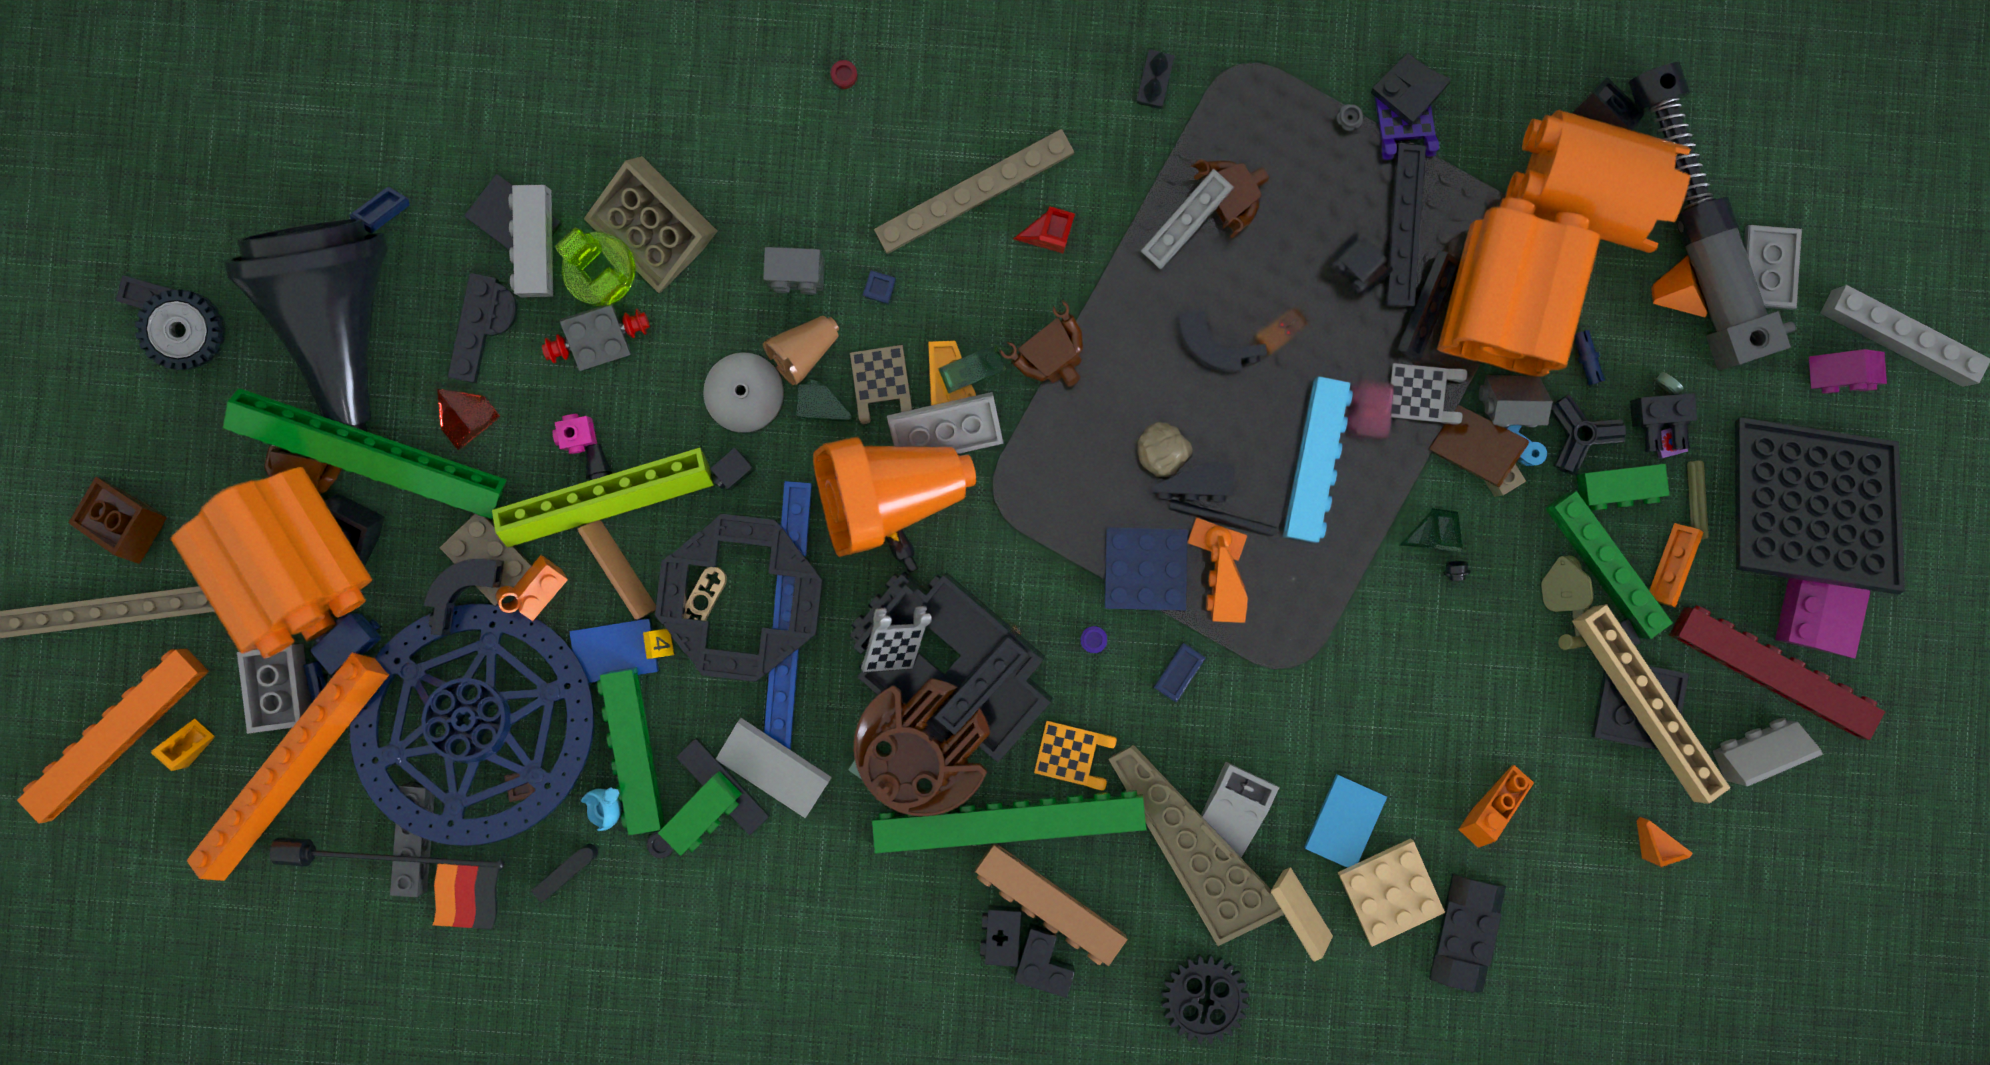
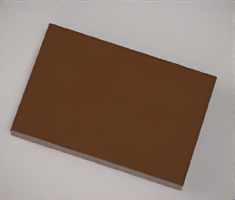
(1480, 447)

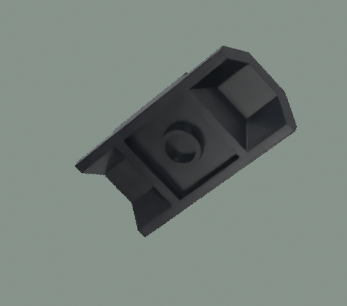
(1467, 933)

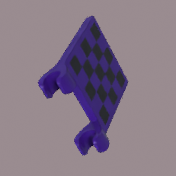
(1395, 128)

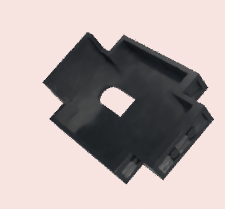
(973, 633)

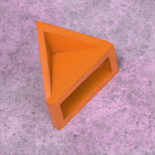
(1680, 290)
(1659, 846)

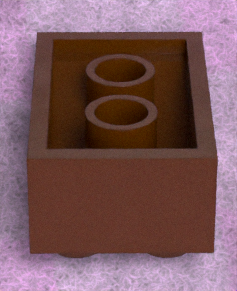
(117, 521)

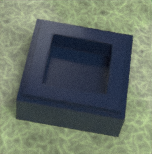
(879, 287)

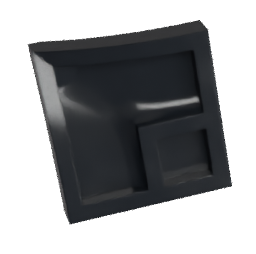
(1410, 88)

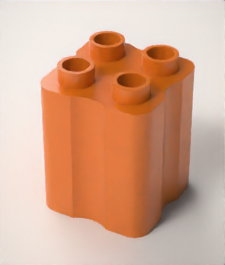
(1520, 289)
(272, 562)

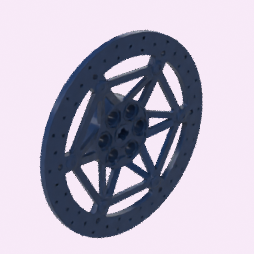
(477, 711)

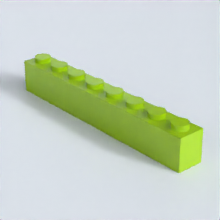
(602, 497)

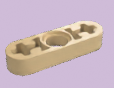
(703, 580)

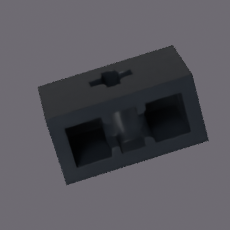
(1005, 951)

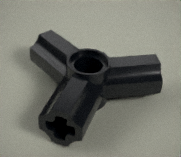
(1597, 432)

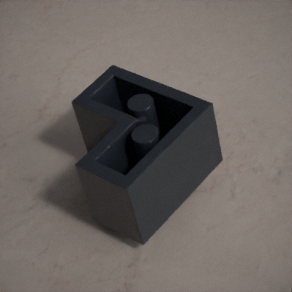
(1038, 968)

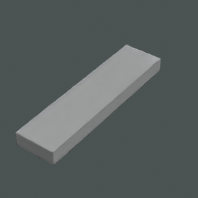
(1187, 219)

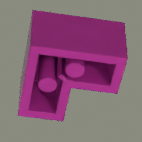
(1856, 369)

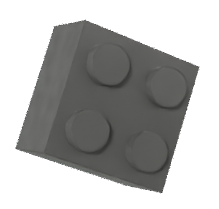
(794, 270)

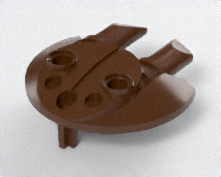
(916, 753)

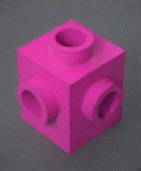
(583, 435)

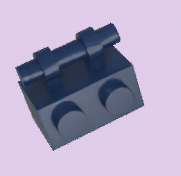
(350, 636)

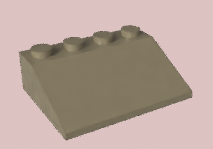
(652, 221)

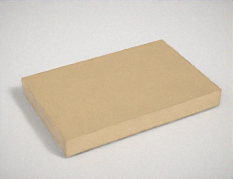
(1302, 914)

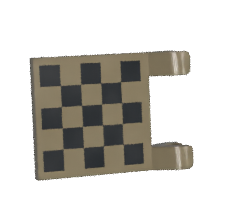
(880, 377)

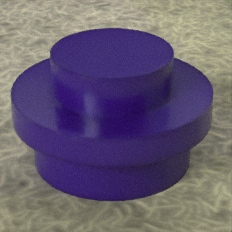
(1093, 639)

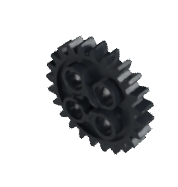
(1229, 1001)

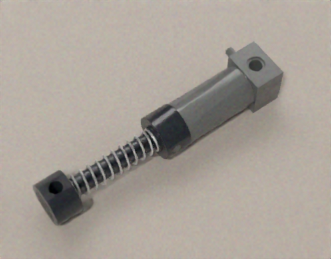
(1712, 238)

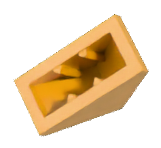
(183, 746)

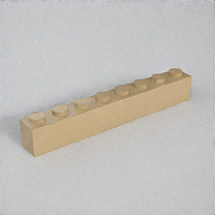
(1651, 704)

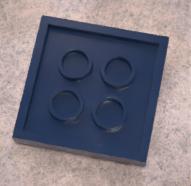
(1146, 569)

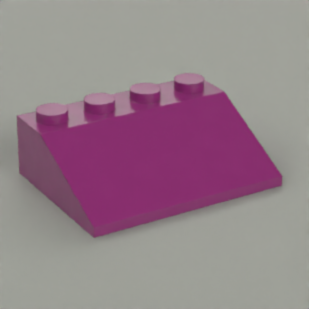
(1823, 617)

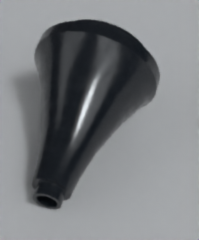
(318, 298)

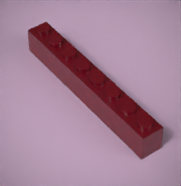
(1777, 673)

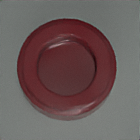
(843, 74)

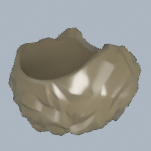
(1163, 449)

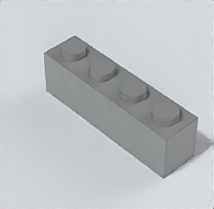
(531, 241)

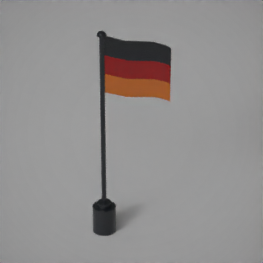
(462, 887)

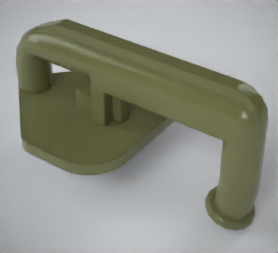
(1568, 589)

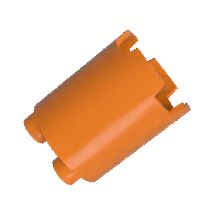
(1601, 173)

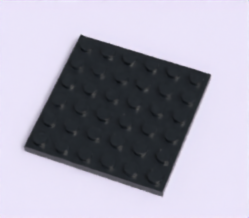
(1818, 506)

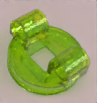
(579, 250)

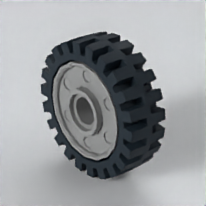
(158, 333)

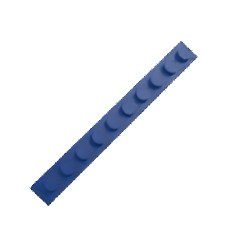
(784, 676)

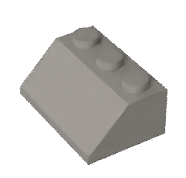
(1765, 752)

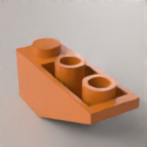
(1229, 594)
(1496, 808)

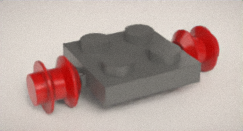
(595, 336)

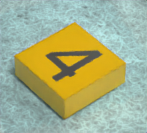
(658, 643)

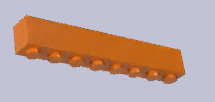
(113, 735)

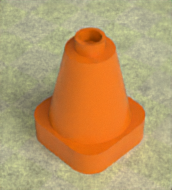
(885, 488)

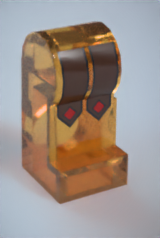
(1282, 330)

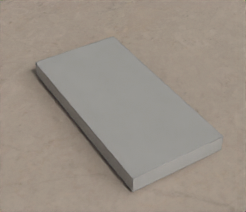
(958, 424)
(773, 768)

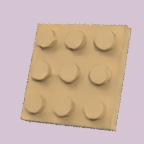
(1391, 892)

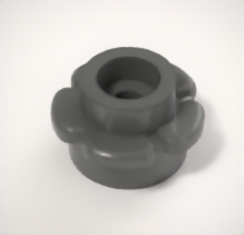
(1355, 112)

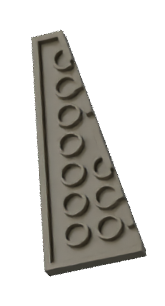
(1213, 875)

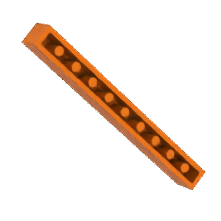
(287, 767)

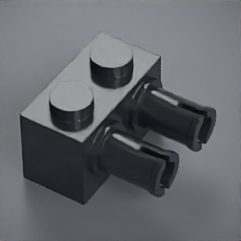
(1658, 411)

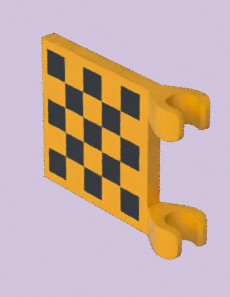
(1069, 752)

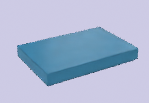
(1345, 822)

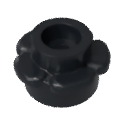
(1457, 570)

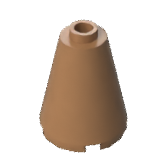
(801, 347)

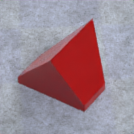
(1049, 230)

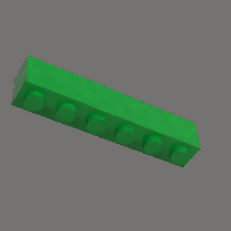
(1608, 565)
(631, 751)

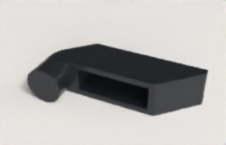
(565, 872)

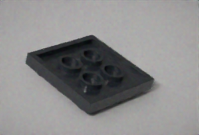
(1617, 721)

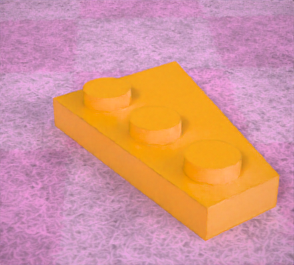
(941, 354)

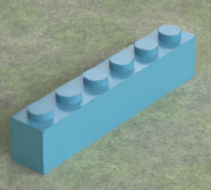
(1317, 459)

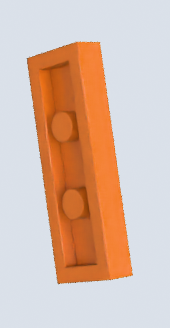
(1675, 564)

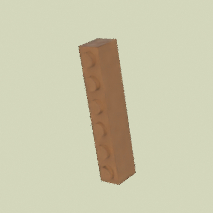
(1051, 904)

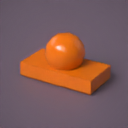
(1205, 535)

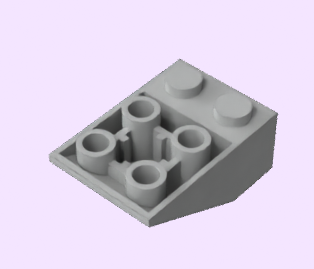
(1238, 806)

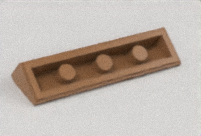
(617, 569)

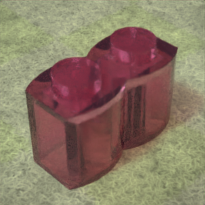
(1372, 409)

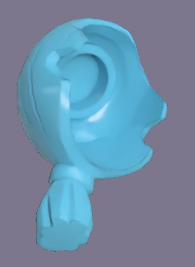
(603, 807)

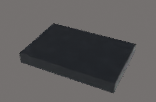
(493, 213)

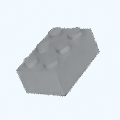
(273, 688)

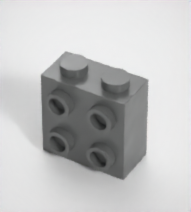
(1516, 400)

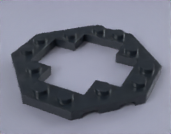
(775, 643)

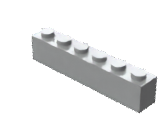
(1905, 336)

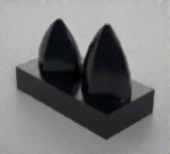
(1155, 79)

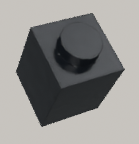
(731, 470)

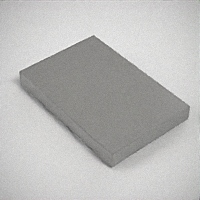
(1775, 263)

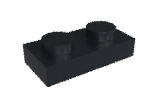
(137, 292)

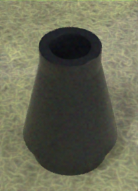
(596, 462)

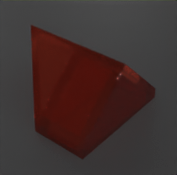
(464, 415)

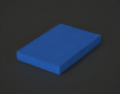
(613, 648)

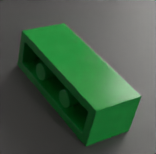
(1623, 486)
(701, 814)

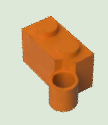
(533, 589)

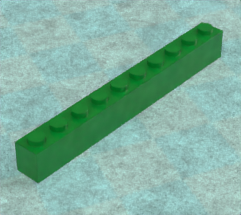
(363, 453)
(1010, 823)

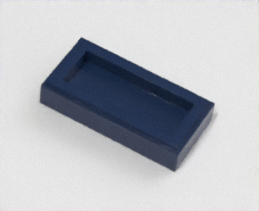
(380, 209)
(1179, 672)

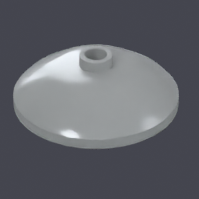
(759, 403)

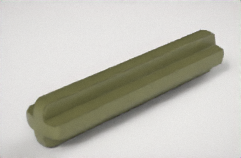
(1697, 497)

